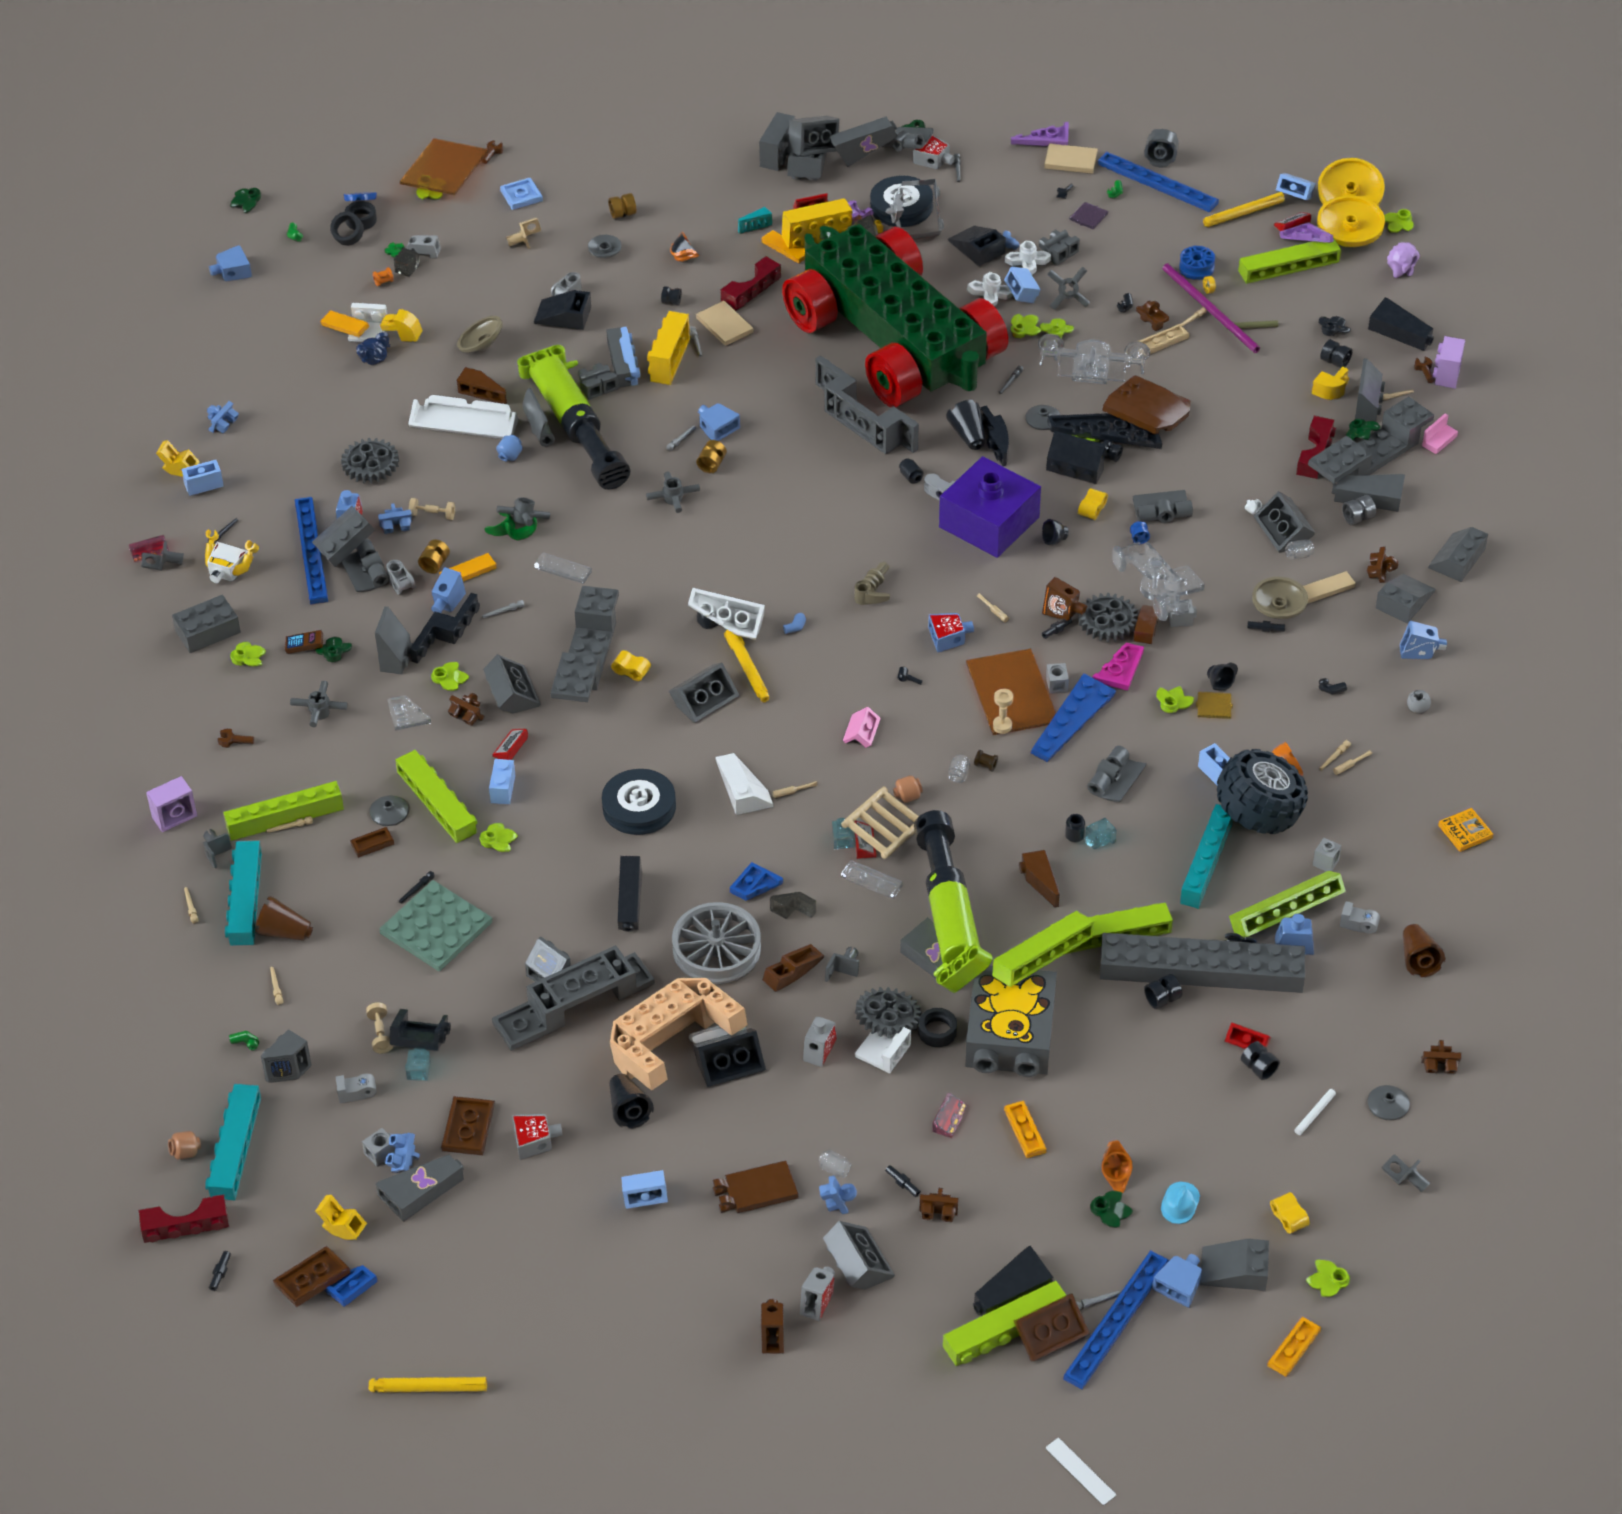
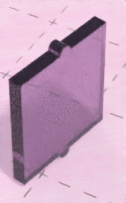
(1089, 215)

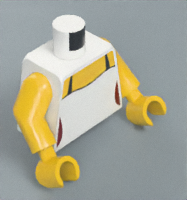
(226, 560)

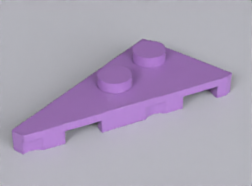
(1044, 136)
(1308, 233)

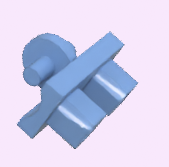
(218, 415)
(394, 517)
(404, 1152)
(837, 1195)

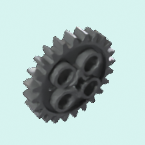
(370, 460)
(1108, 617)
(887, 1011)

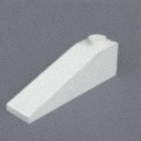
(734, 614)
(743, 788)

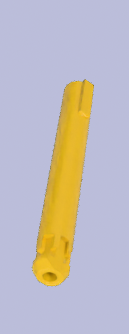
(1243, 209)
(737, 644)
(428, 1384)

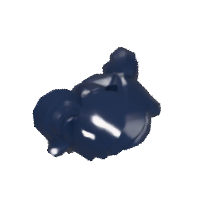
(374, 349)

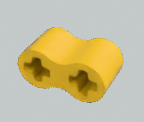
(1092, 504)
(631, 665)
(1289, 1213)

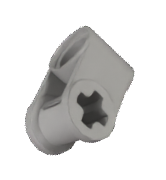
(570, 282)
(399, 576)

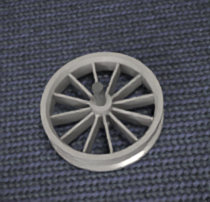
(716, 942)

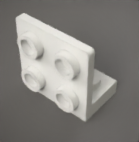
(370, 313)
(884, 1051)

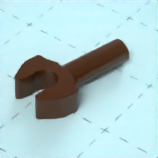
(492, 149)
(1425, 368)
(229, 738)

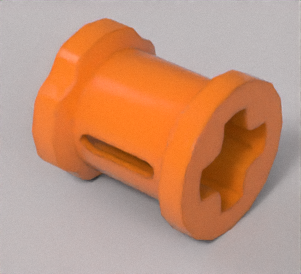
(383, 276)

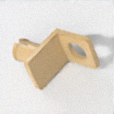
(521, 236)

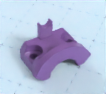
(857, 213)

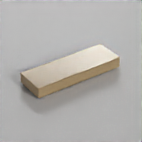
(1165, 338)
(1329, 586)

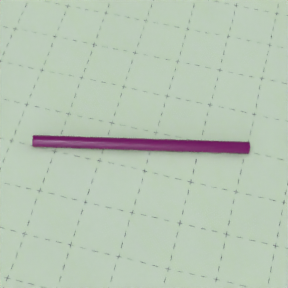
(1233, 328)

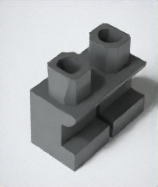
(1060, 246)
(597, 381)

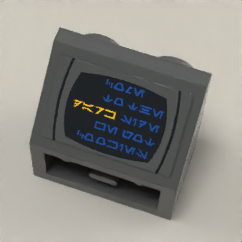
(545, 960)
(286, 1058)

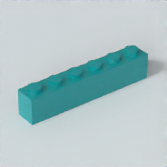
(1206, 858)
(244, 893)
(234, 1141)

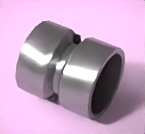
(1359, 509)

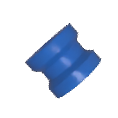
(1139, 532)

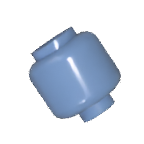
(509, 448)

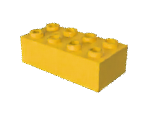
(810, 219)
(668, 347)

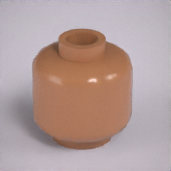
(907, 789)
(184, 1145)

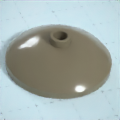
(480, 334)
(1280, 597)

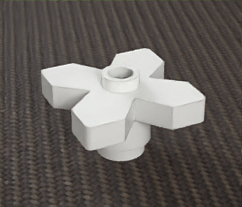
(1028, 257)
(990, 288)

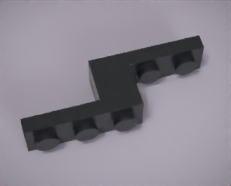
(444, 628)

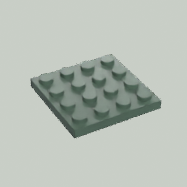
(436, 925)

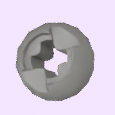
(1418, 701)

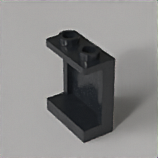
(418, 1034)

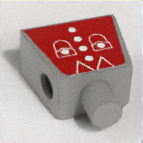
(933, 154)
(822, 1034)
(534, 1134)
(820, 1283)

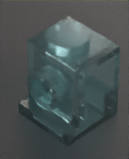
(840, 832)
(1100, 834)
(418, 1060)

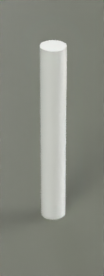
(1315, 1112)

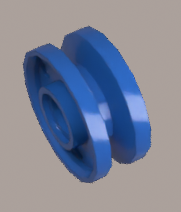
(1197, 262)

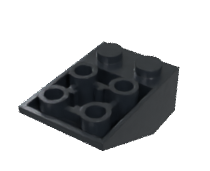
(979, 244)
(565, 310)

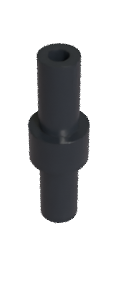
(1266, 626)
(1056, 628)
(903, 1181)
(219, 1271)

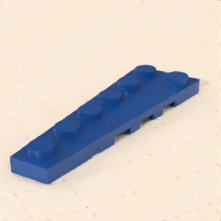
(1077, 709)

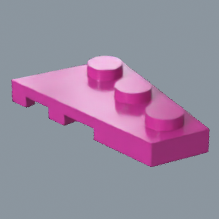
(1122, 667)

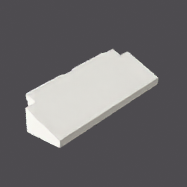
(457, 416)

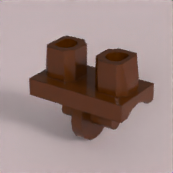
(1151, 313)
(1381, 564)
(467, 706)
(1441, 1055)
(939, 1204)

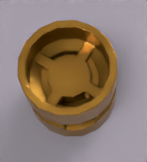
(621, 206)
(711, 456)
(433, 556)

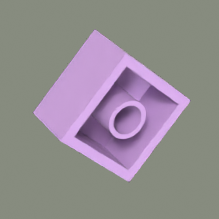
(1448, 362)
(171, 804)

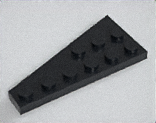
(1104, 427)

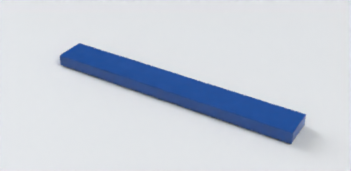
(1158, 182)
(311, 554)
(1115, 1321)

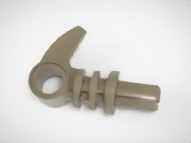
(865, 588)

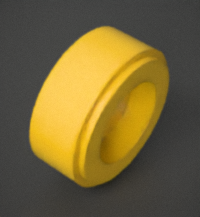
(1209, 284)

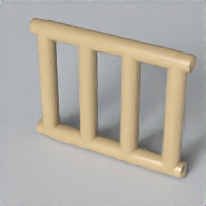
(872, 802)

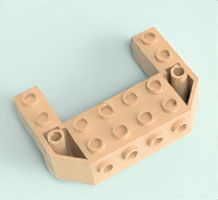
(664, 1016)

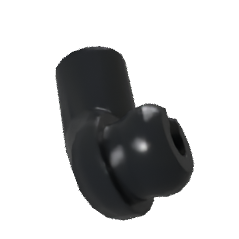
(1126, 304)
(1331, 689)

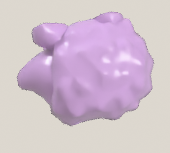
(1403, 259)

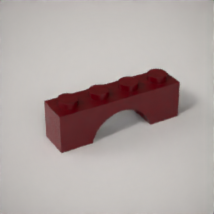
(739, 293)
(1320, 434)
(159, 1225)

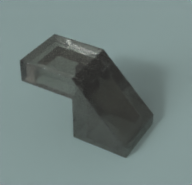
(786, 904)

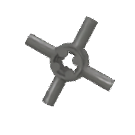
(1073, 282)
(673, 491)
(523, 511)
(319, 704)

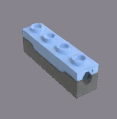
(622, 356)

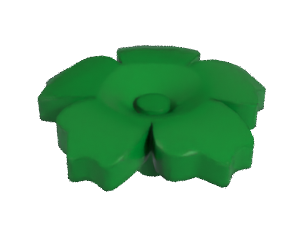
(394, 249)

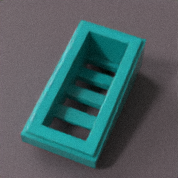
(760, 219)

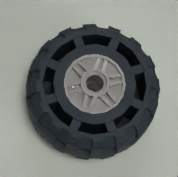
(1262, 791)

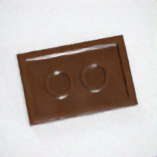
(468, 1125)
(311, 1276)
(1051, 1327)

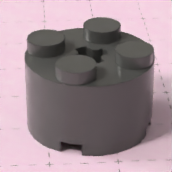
(1161, 147)

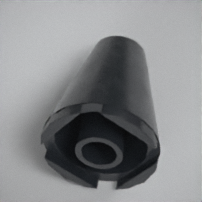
(968, 423)
(629, 1103)

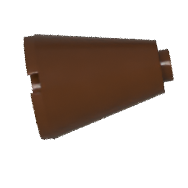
(282, 922)
(1421, 952)

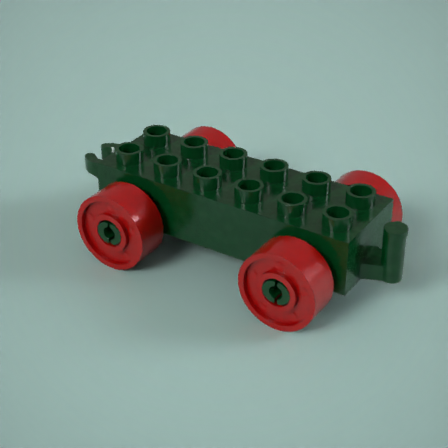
(883, 294)

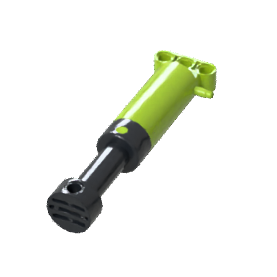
(573, 411)
(950, 905)

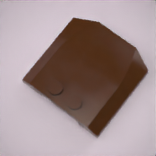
(1147, 405)

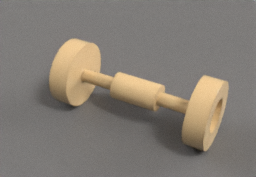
(450, 508)
(1002, 723)
(376, 1012)

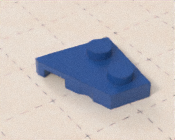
(754, 882)
(352, 1285)

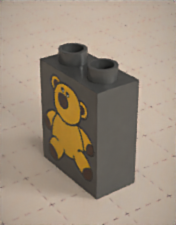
(1011, 1024)

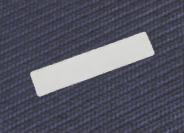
(1080, 1471)

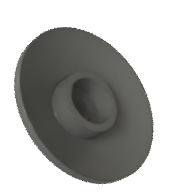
(604, 246)
(1038, 416)
(389, 810)
(1391, 1108)

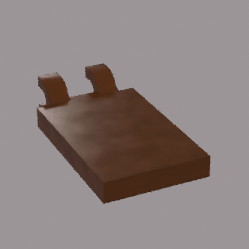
(756, 1188)

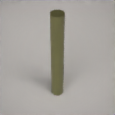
(1257, 324)

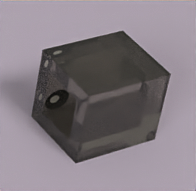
(406, 262)

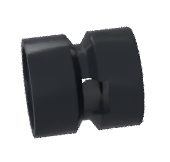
(1335, 353)
(1162, 992)
(1260, 1060)

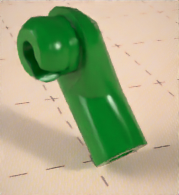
(1115, 191)
(293, 233)
(244, 1036)

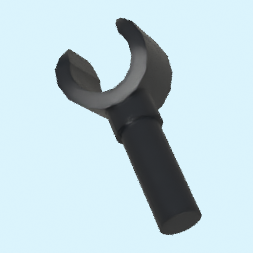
(1062, 192)
(903, 676)

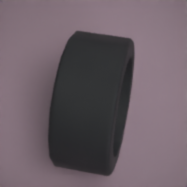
(362, 207)
(340, 218)
(942, 1015)

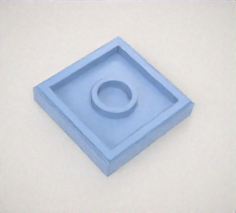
(521, 193)

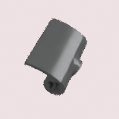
(910, 138)
(537, 419)
(1162, 506)
(365, 568)
(1115, 775)

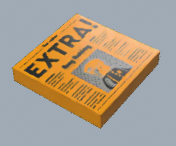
(1465, 829)

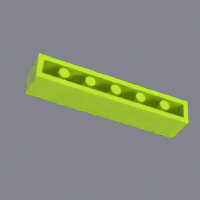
(1288, 260)
(436, 796)
(283, 810)
(1287, 903)
(1145, 921)
(1043, 948)
(996, 1326)

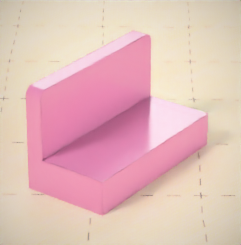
(1438, 435)
(862, 727)

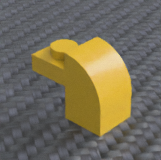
(403, 322)
(1330, 386)
(175, 460)
(339, 1221)

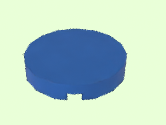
(360, 196)

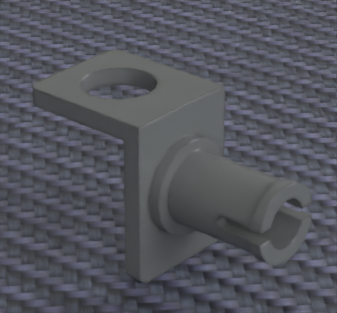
(166, 556)
(215, 845)
(845, 964)
(1406, 1173)

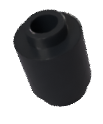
(911, 470)
(1075, 828)

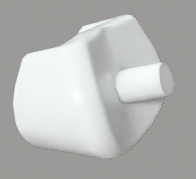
(1253, 506)

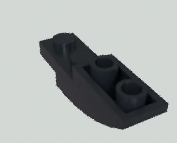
(997, 434)

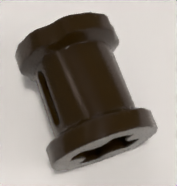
(986, 760)

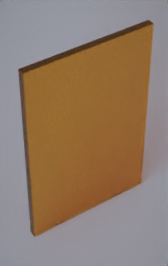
(443, 166)
(1021, 676)

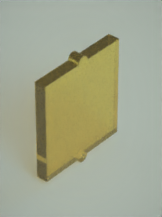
(1214, 705)

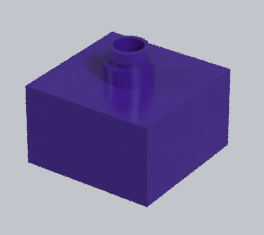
(989, 506)

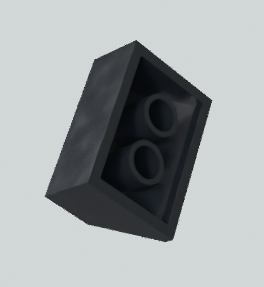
(1076, 457)
(729, 1057)

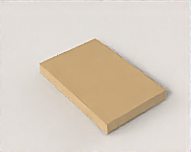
(1071, 158)
(724, 323)

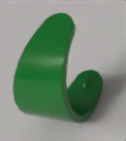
(499, 530)
(521, 533)

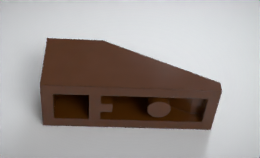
(479, 385)
(1040, 875)

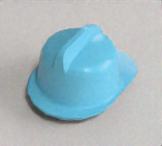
(1180, 1202)

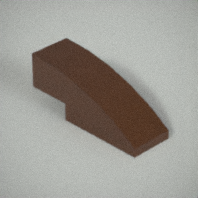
(1146, 625)
(792, 967)

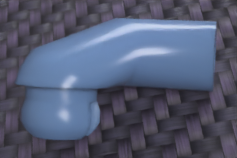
(1010, 242)
(796, 625)

